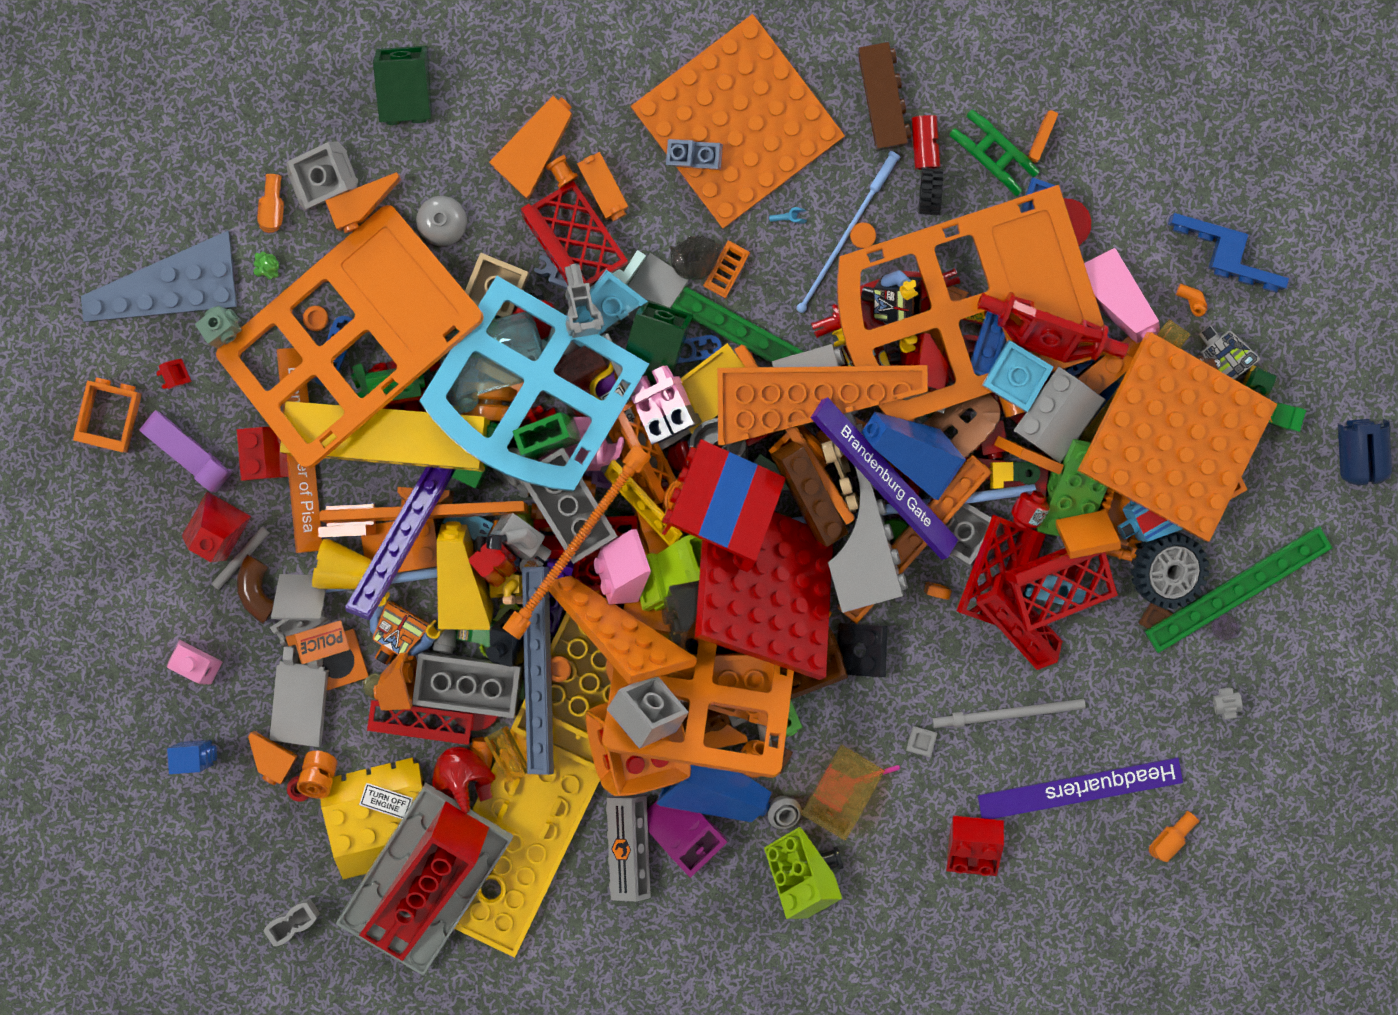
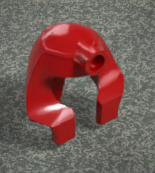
(454, 772)

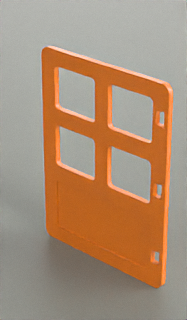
(396, 295)
(700, 694)

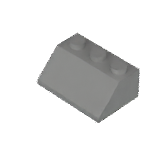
(1059, 414)

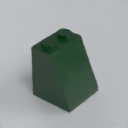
(402, 84)
(658, 336)

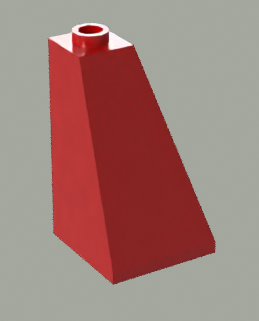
(214, 528)

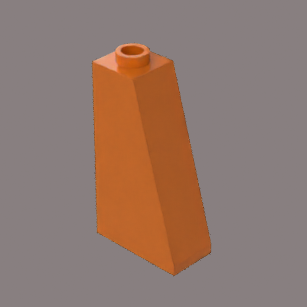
(530, 150)

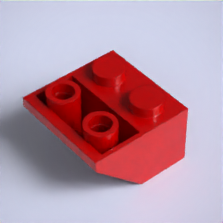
(975, 845)

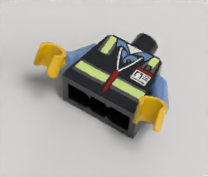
(896, 299)

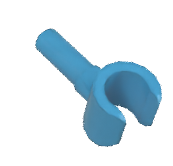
(792, 215)

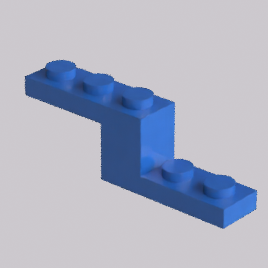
(1227, 252)

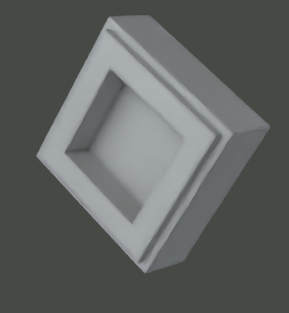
(921, 741)

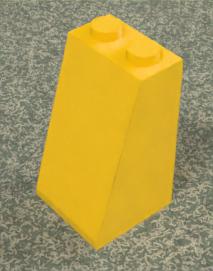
(461, 590)

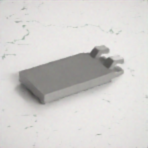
(299, 700)

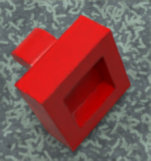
(174, 374)

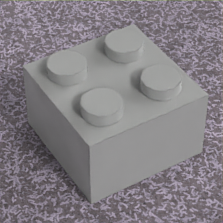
(647, 711)

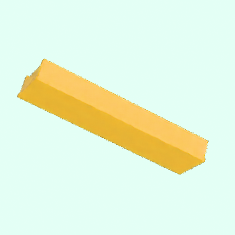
(387, 437)

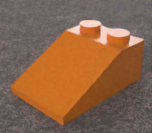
(421, 555)

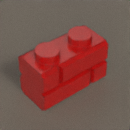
(494, 564)

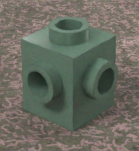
(219, 326)

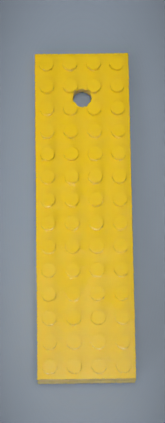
(538, 807)

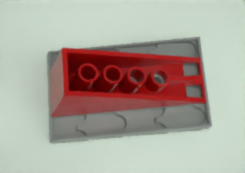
(424, 879)

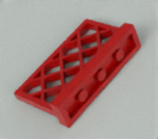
(552, 244)
(1022, 552)
(1048, 565)

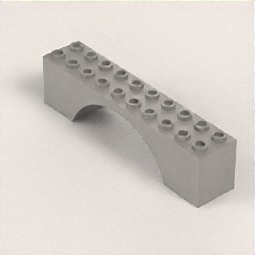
(867, 565)

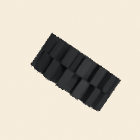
(931, 191)

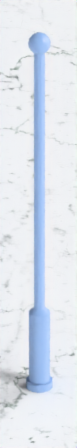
(875, 187)

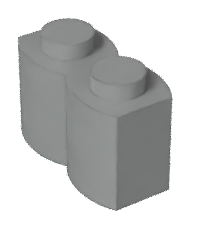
(287, 924)

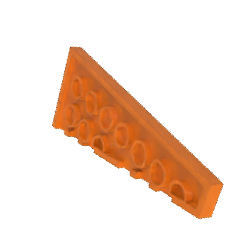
(781, 398)

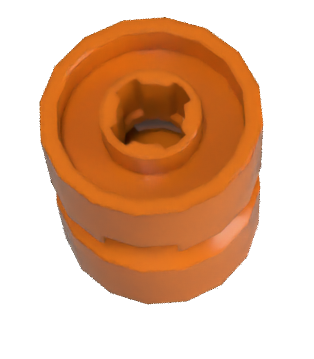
(317, 774)

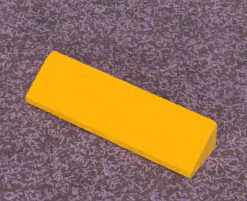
(643, 504)

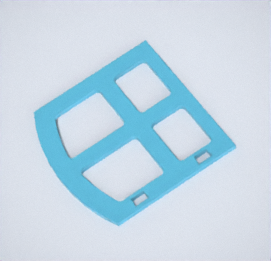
(537, 378)

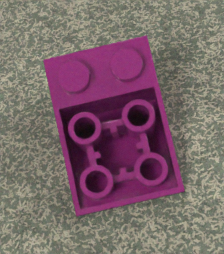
(685, 836)

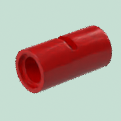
(924, 142)

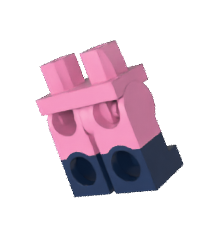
(664, 406)

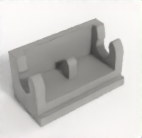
(289, 627)

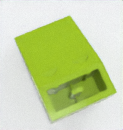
(680, 563)
(801, 876)

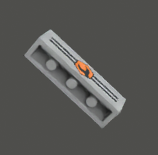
(628, 848)

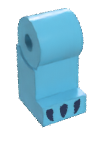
(477, 525)

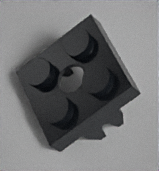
(875, 641)

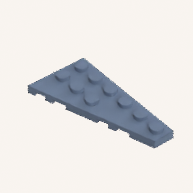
(178, 284)

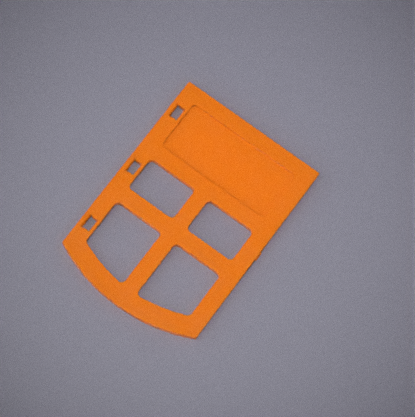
(1019, 253)

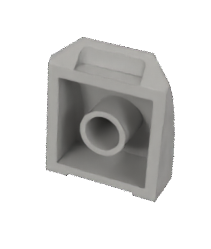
(321, 174)

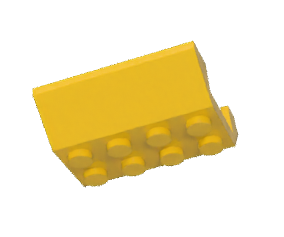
(360, 832)

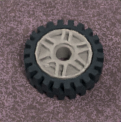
(1183, 580)

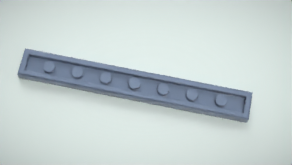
(538, 677)

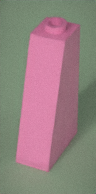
(1120, 296)

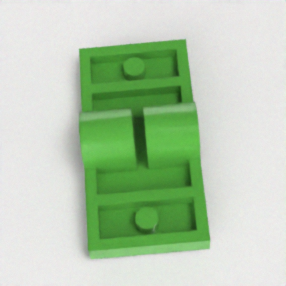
(1071, 491)

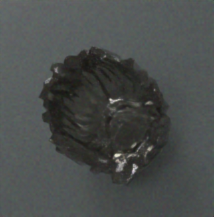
(694, 257)

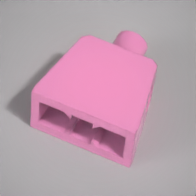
(193, 663)

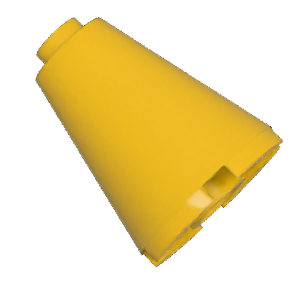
(338, 567)

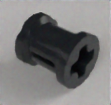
(833, 858)

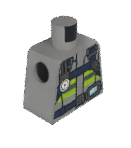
(1228, 351)

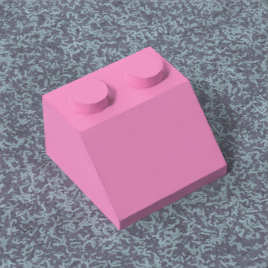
(623, 568)

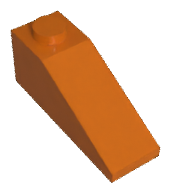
(357, 204)

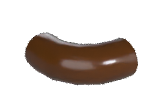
(251, 589)

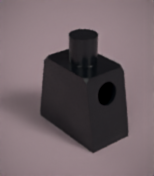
(504, 647)

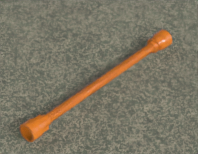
(519, 621)

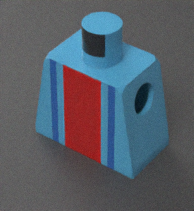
(1144, 524)

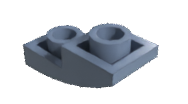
(694, 154)

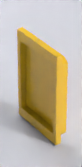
(702, 382)

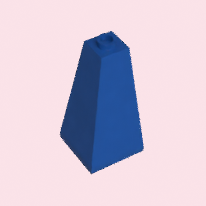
(916, 450)
(717, 794)

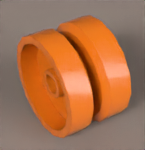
(491, 405)

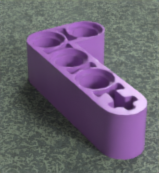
(186, 451)

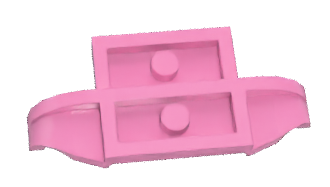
(604, 455)

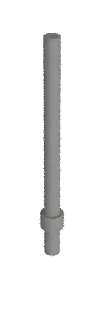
(959, 719)

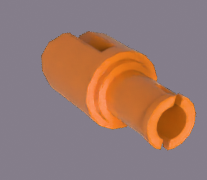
(271, 205)
(1172, 838)

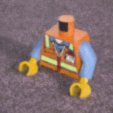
(400, 631)

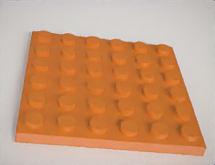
(752, 104)
(1177, 436)

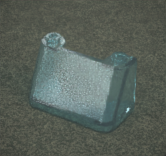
(483, 375)

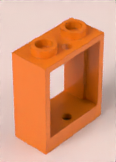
(86, 409)

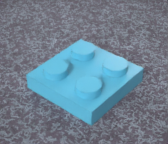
(1017, 376)

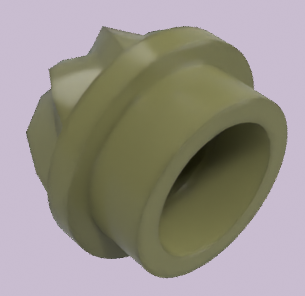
(369, 683)

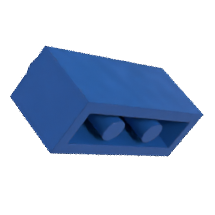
(191, 756)

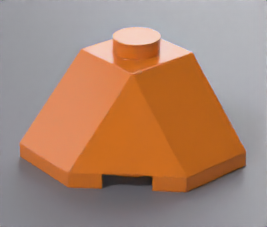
(397, 684)

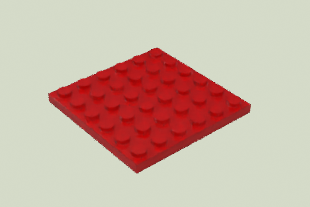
(776, 607)

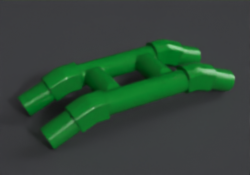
(996, 169)

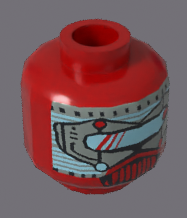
(1030, 509)

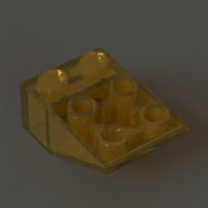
(842, 792)

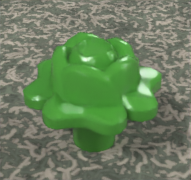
(266, 265)

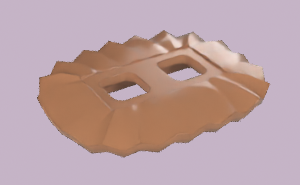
(975, 432)

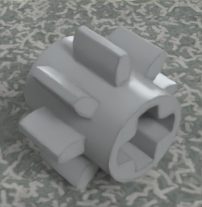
(1227, 703)

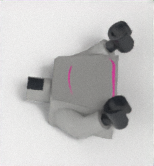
(516, 537)

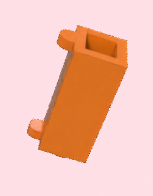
(603, 187)

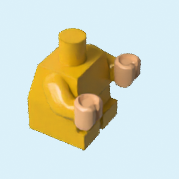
(508, 589)

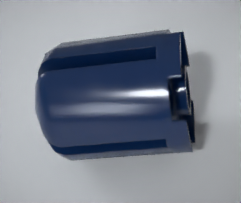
(1365, 451)

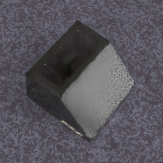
(681, 613)

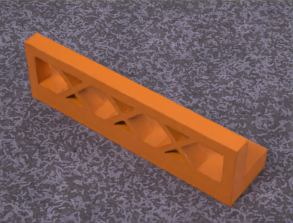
(649, 478)

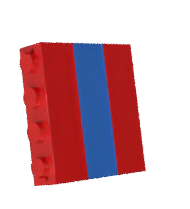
(724, 501)

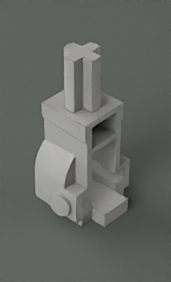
(579, 295)

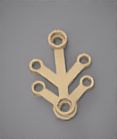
(833, 454)

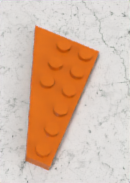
(624, 640)
(738, 672)

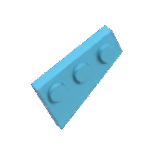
(612, 299)

